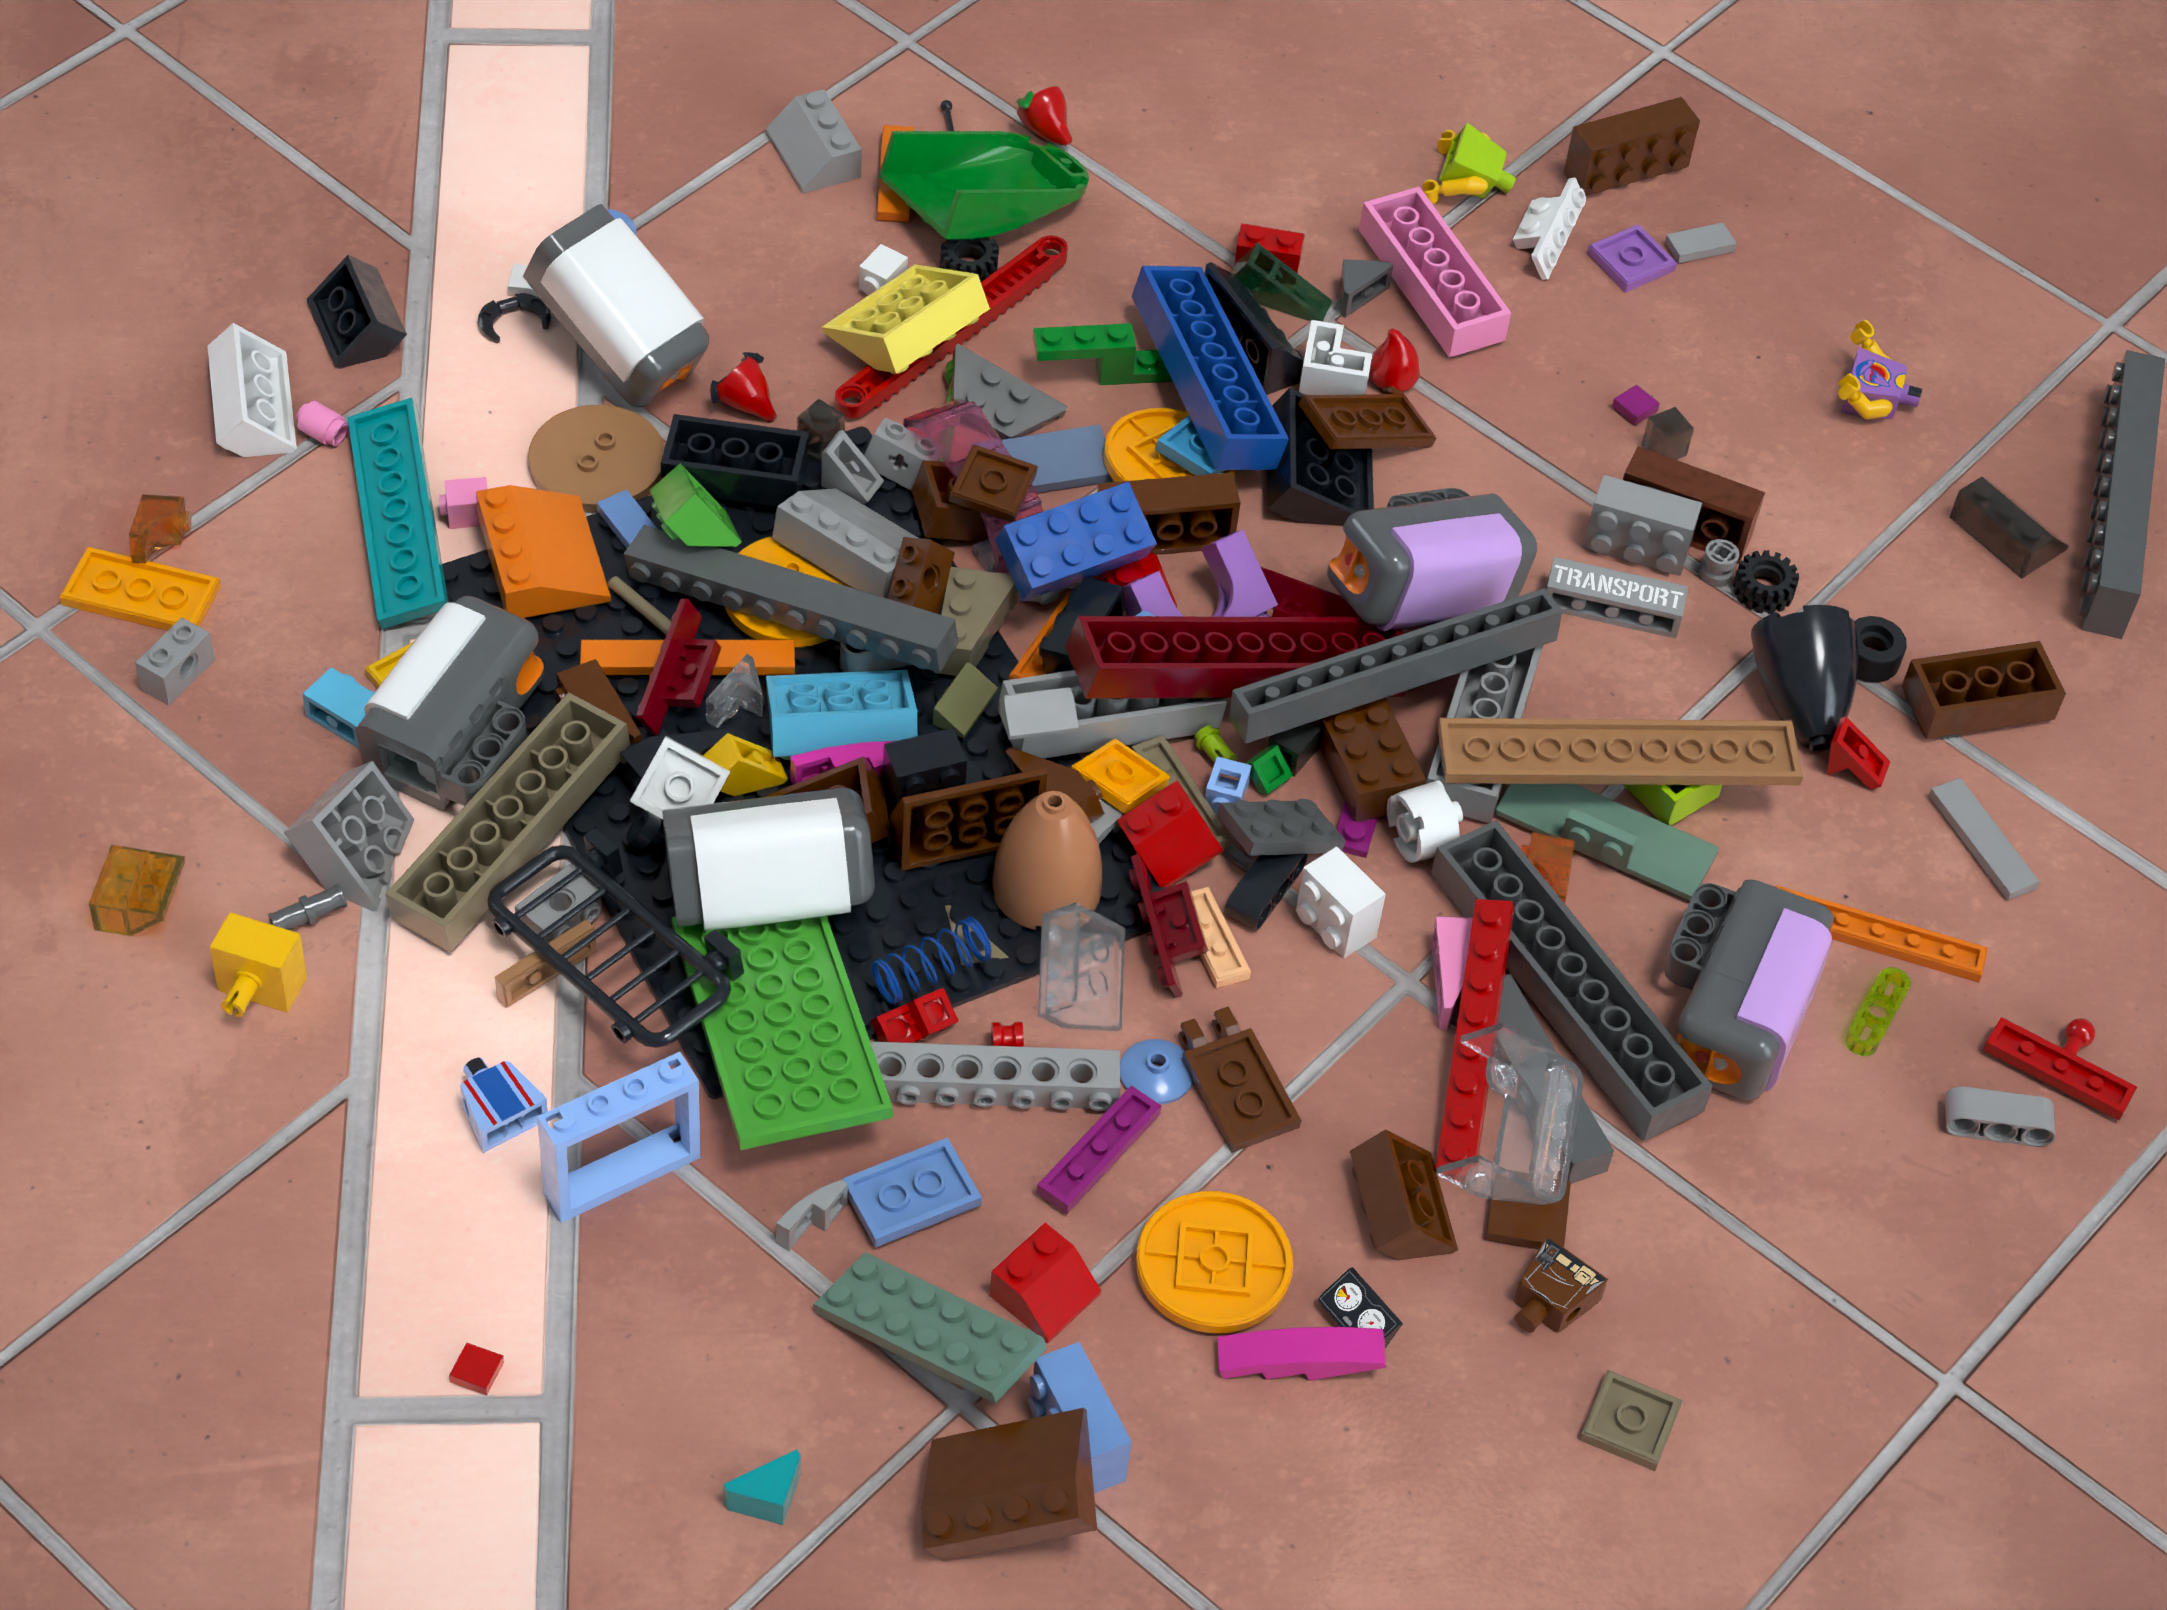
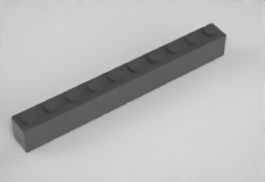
(793, 599)
(1394, 665)

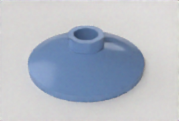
(1160, 1083)

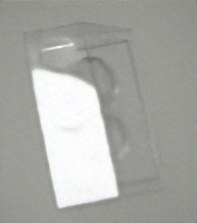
(1081, 969)

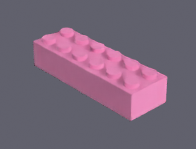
(1435, 272)

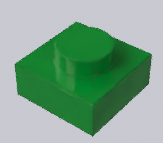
(1269, 769)

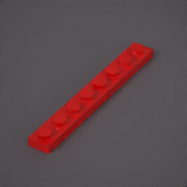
(1478, 1010)

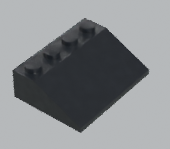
(1311, 478)

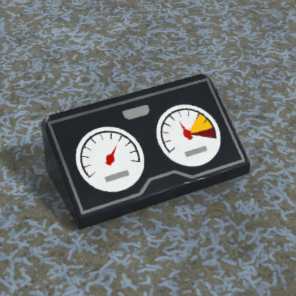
(1357, 1305)

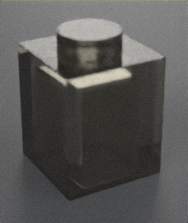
(822, 424)
(1668, 434)

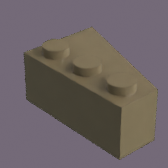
(979, 606)

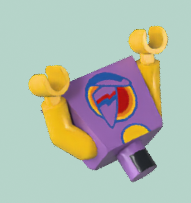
(1874, 380)

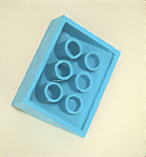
(839, 710)

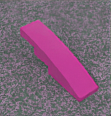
(819, 761)
(1307, 1350)

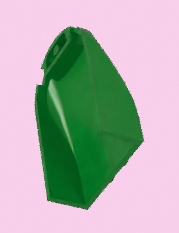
(980, 179)

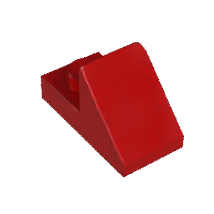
(1855, 751)

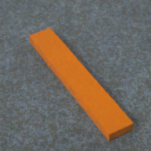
(640, 656)
(1903, 940)

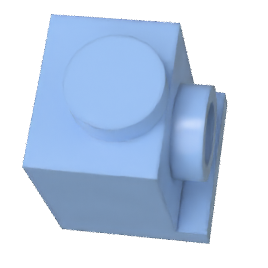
(1224, 789)

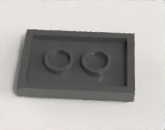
(1280, 827)

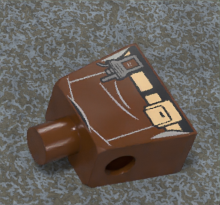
(1556, 1289)

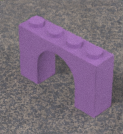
(1237, 574)

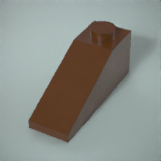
(593, 686)
(1061, 779)

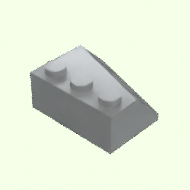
(353, 834)

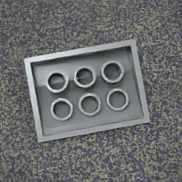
(841, 538)

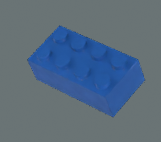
(1075, 541)

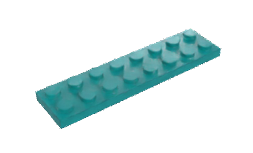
(397, 513)

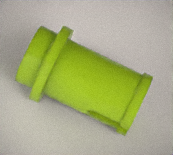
(1211, 742)

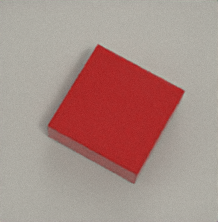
(476, 1368)

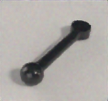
(946, 106)

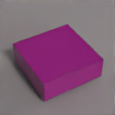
(1635, 404)

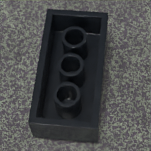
(738, 458)

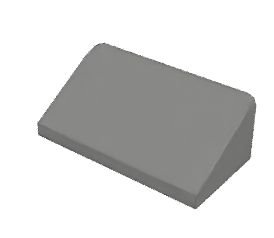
(1039, 713)

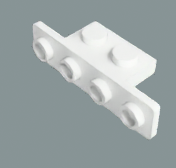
(1549, 226)

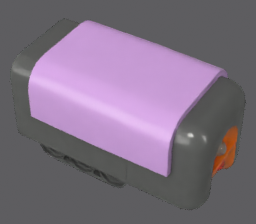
(1431, 558)
(1751, 978)

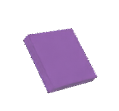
(1632, 258)

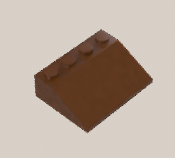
(960, 818)
(1009, 1486)

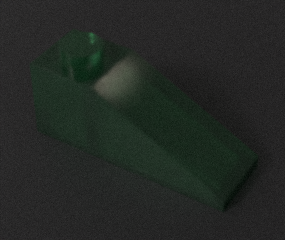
(1279, 286)

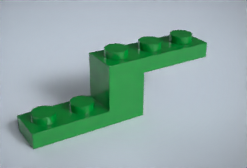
(1111, 346)

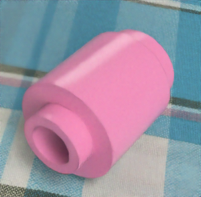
(322, 423)

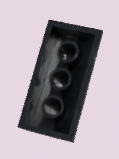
(1264, 344)

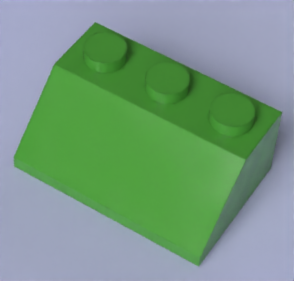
(691, 512)

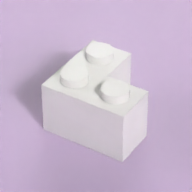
(1330, 368)

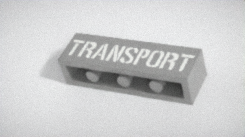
(1617, 597)

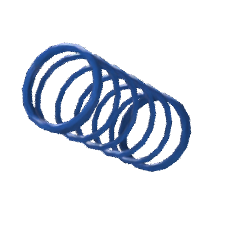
(892, 980)

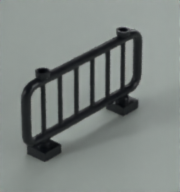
(601, 866)

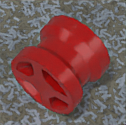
(1007, 1035)

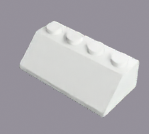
(250, 394)

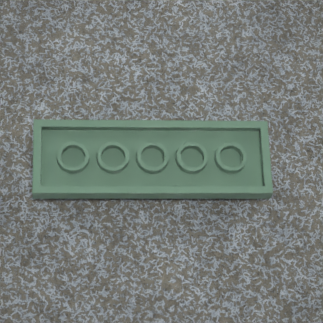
(930, 1327)

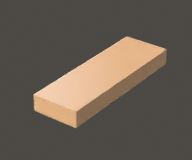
(1224, 959)

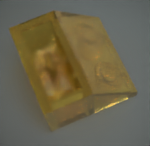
(133, 889)

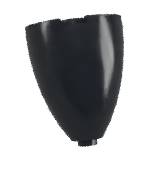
(1809, 669)

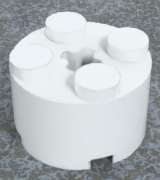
(1423, 820)

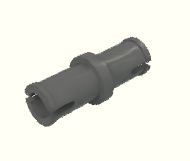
(309, 909)

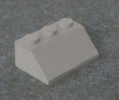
(815, 143)

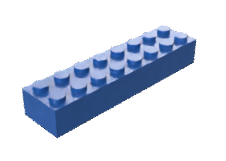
(1209, 368)

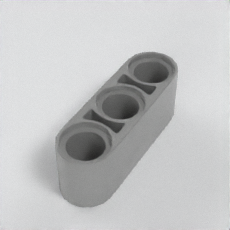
(2000, 1116)

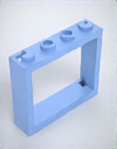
(633, 1165)

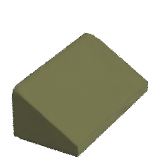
(964, 701)

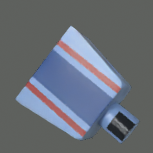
(499, 1102)

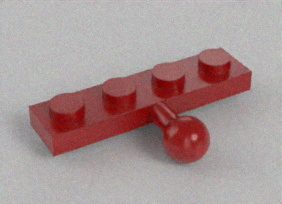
(2062, 1066)

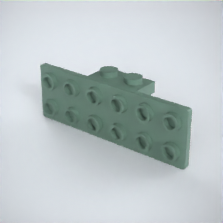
(1612, 834)

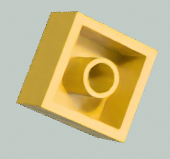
(257, 964)

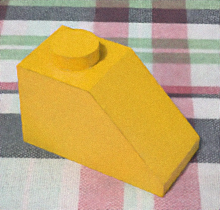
(749, 765)

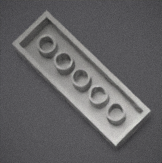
(1487, 691)
(1110, 718)

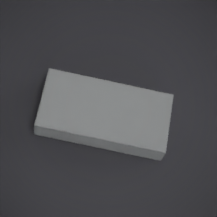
(1700, 242)

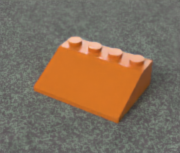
(540, 550)

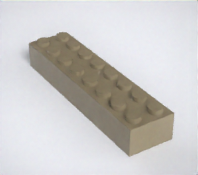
(508, 821)

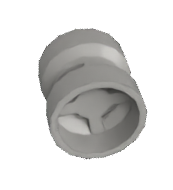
(1719, 563)

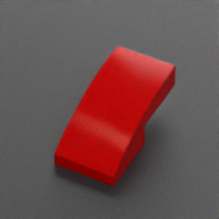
(916, 1019)

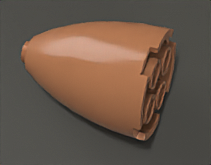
(1047, 860)

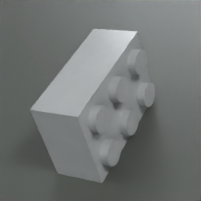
(1642, 525)

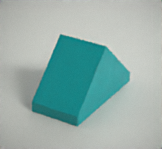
(765, 1490)

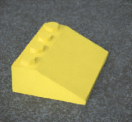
(909, 316)

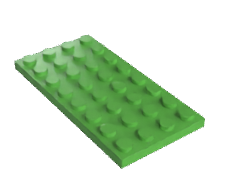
(789, 1035)

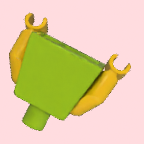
(1470, 166)

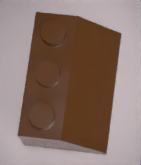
(1402, 1198)

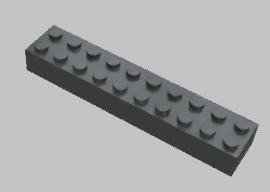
(2122, 495)
(1576, 984)

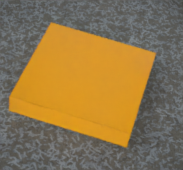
(1122, 775)

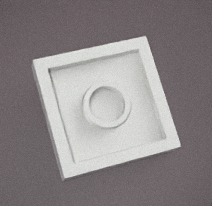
(678, 779)

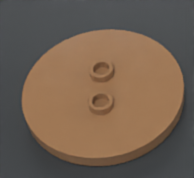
(596, 454)

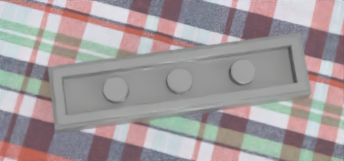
(1984, 839)

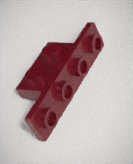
(1304, 600)
(680, 670)
(1173, 921)

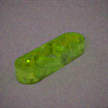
(1878, 1024)

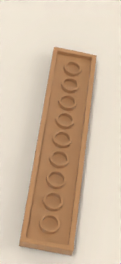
(1619, 751)

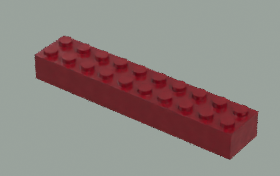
(1204, 653)

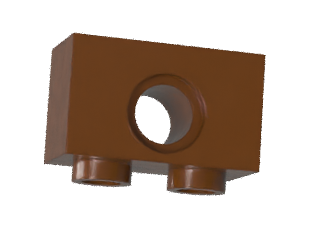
(921, 574)

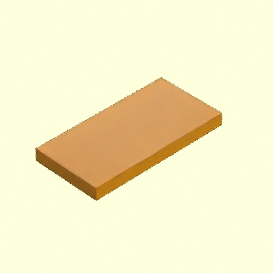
(138, 591)

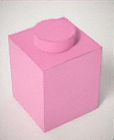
(461, 501)

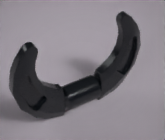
(492, 311)

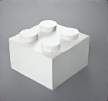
(1340, 902)

